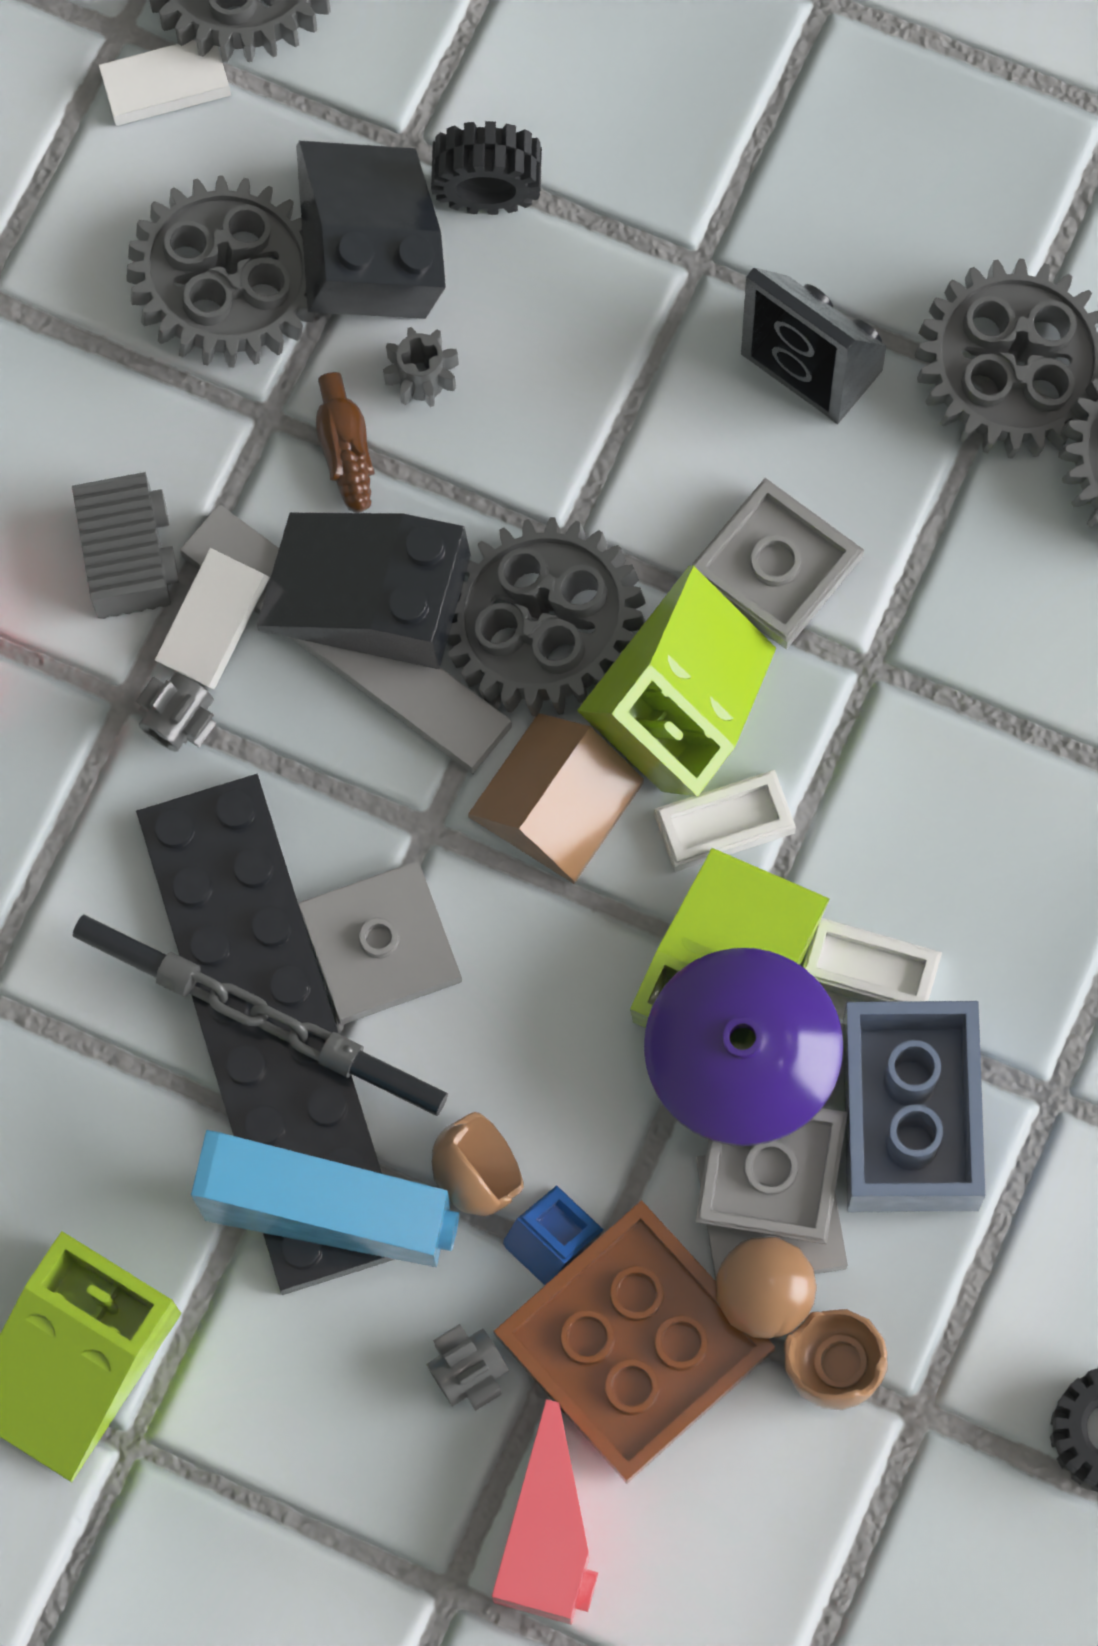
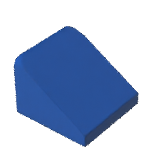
(551, 1235)

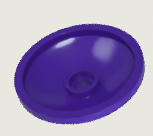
(750, 1092)

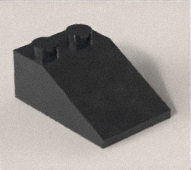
(368, 231)
(808, 343)
(368, 583)

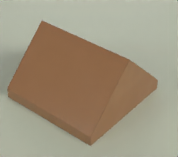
(558, 794)

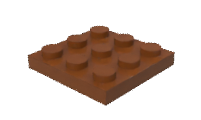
(631, 1342)

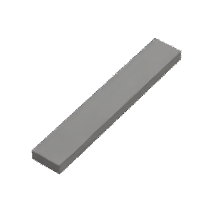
(417, 695)

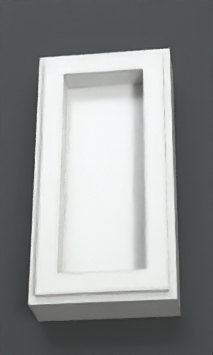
(163, 81)
(212, 618)
(725, 819)
(870, 964)

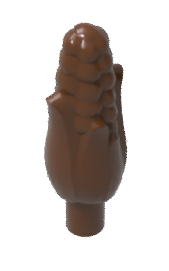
(344, 443)

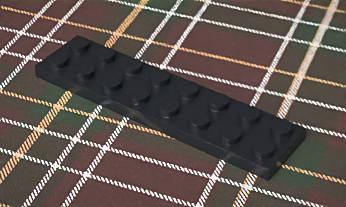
(244, 928)

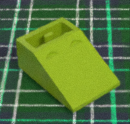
(682, 687)
(729, 909)
(75, 1353)

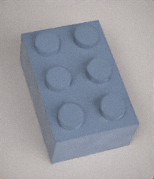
(913, 1106)

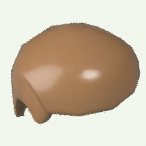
(476, 1166)
(766, 1287)
(836, 1359)

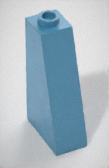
(321, 1201)

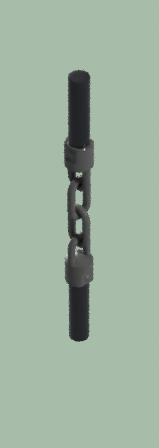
(337, 1052)

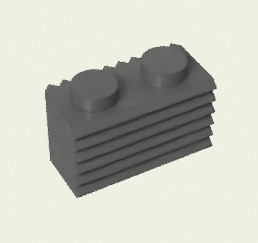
(123, 544)

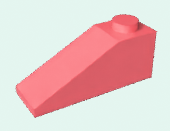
(547, 1542)

